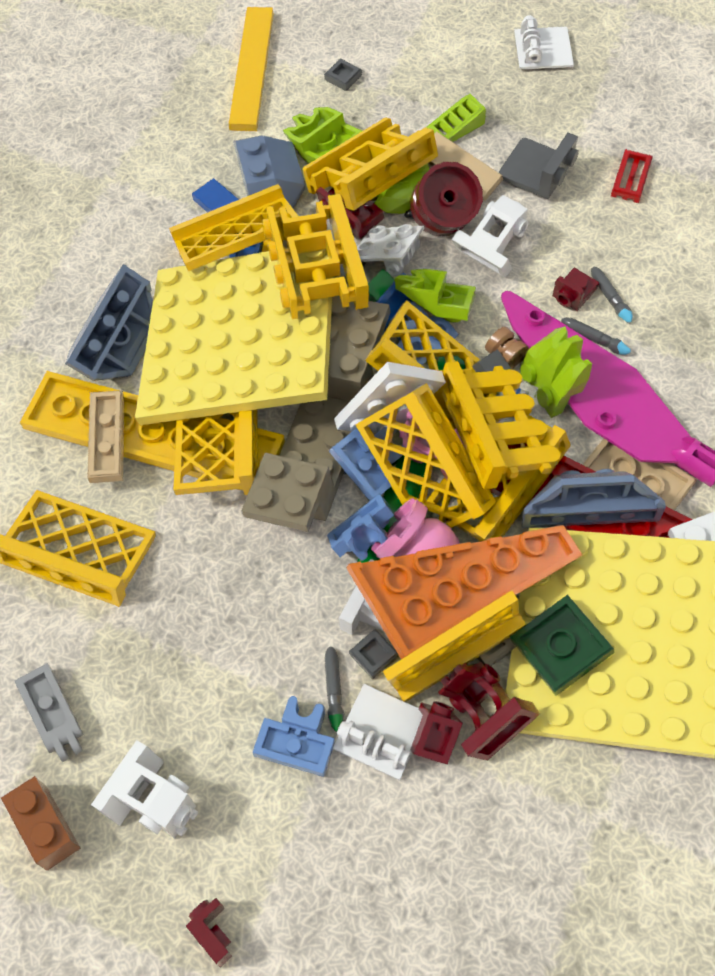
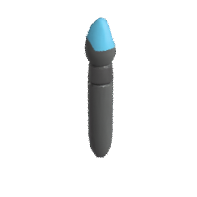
(621, 309)
(614, 344)

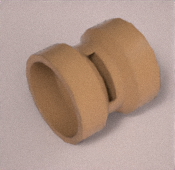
(508, 346)

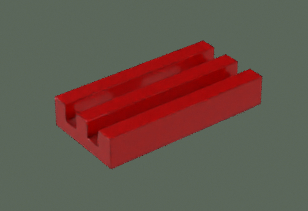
(627, 192)

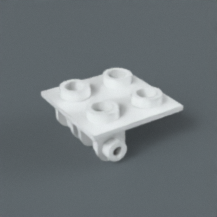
(542, 46)
(391, 245)
(379, 731)

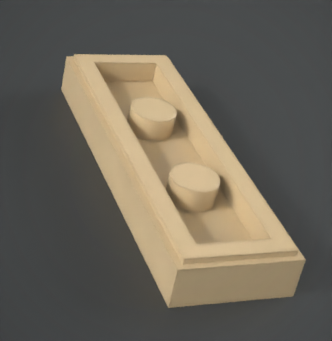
(451, 152)
(106, 437)

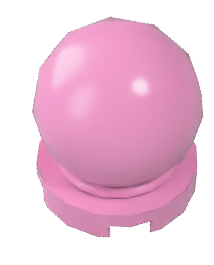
(414, 532)

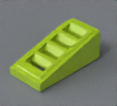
(469, 110)

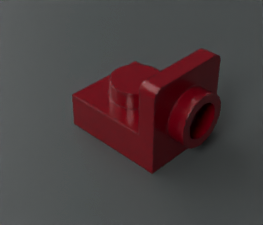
(574, 289)
(436, 732)
(213, 939)

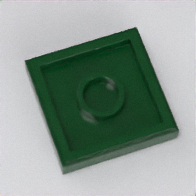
(562, 645)

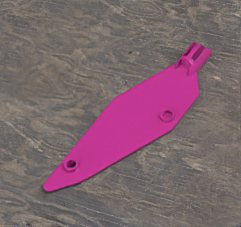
(619, 400)

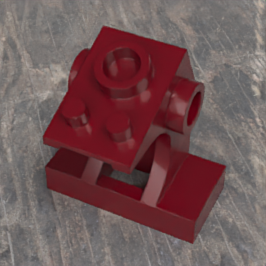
(467, 691)

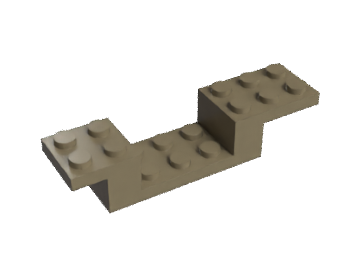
(305, 476)

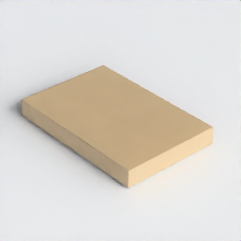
(662, 478)

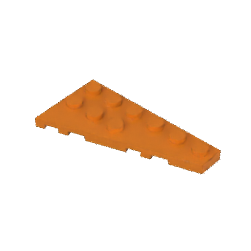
(442, 586)

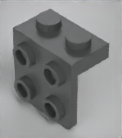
(539, 166)

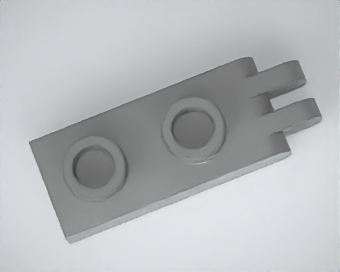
(50, 711)

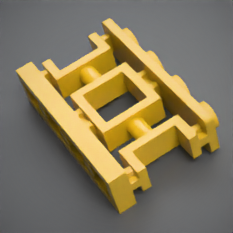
(371, 162)
(339, 251)

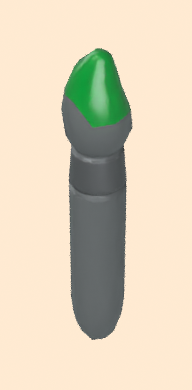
(333, 686)

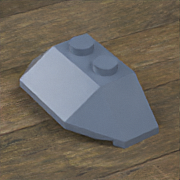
(270, 162)
(115, 330)
(593, 499)

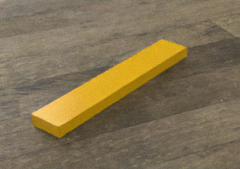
(251, 69)

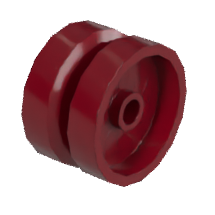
(461, 190)

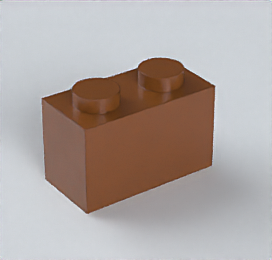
(40, 823)

